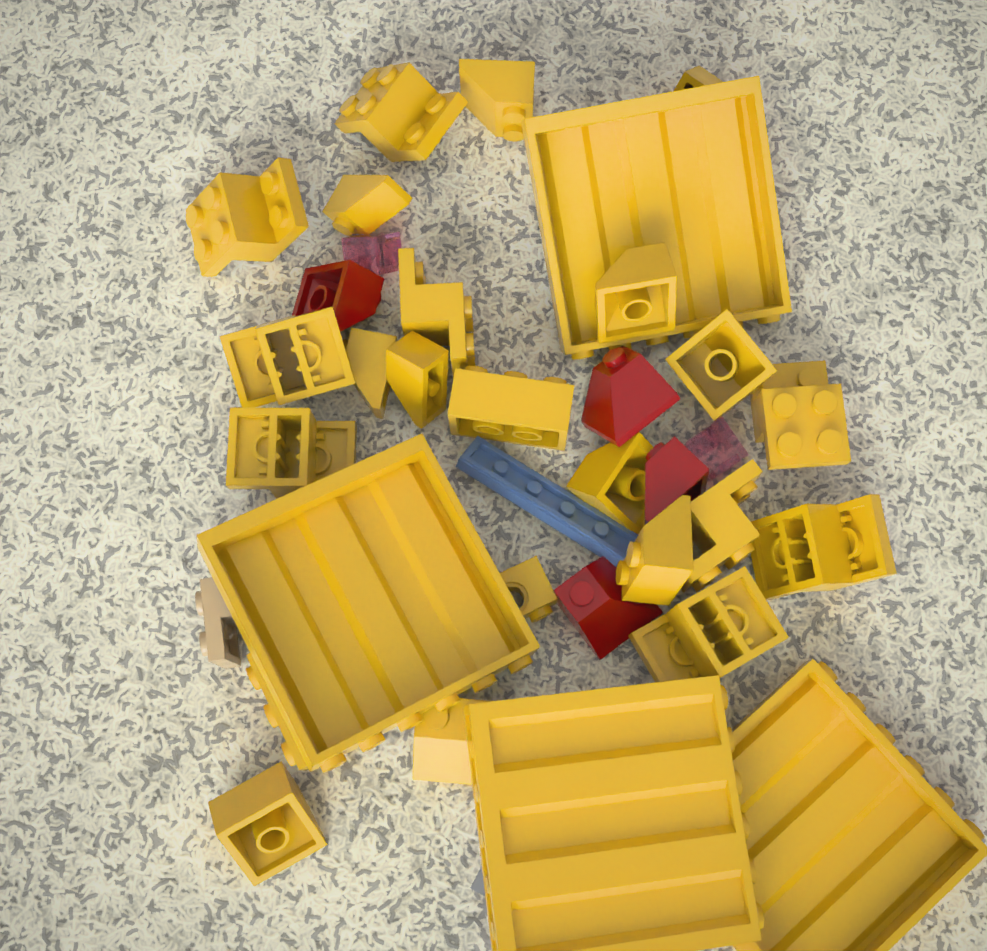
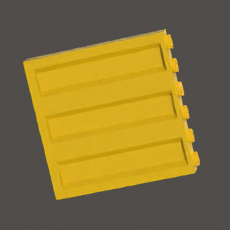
(653, 172)
(367, 601)
(612, 820)
(841, 822)

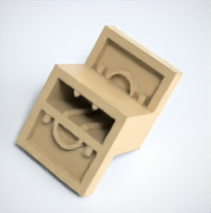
(220, 634)

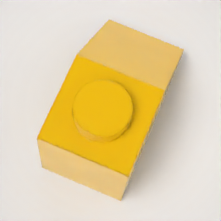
(365, 203)
(368, 364)
(418, 376)

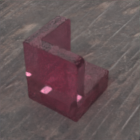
(373, 251)
(717, 448)

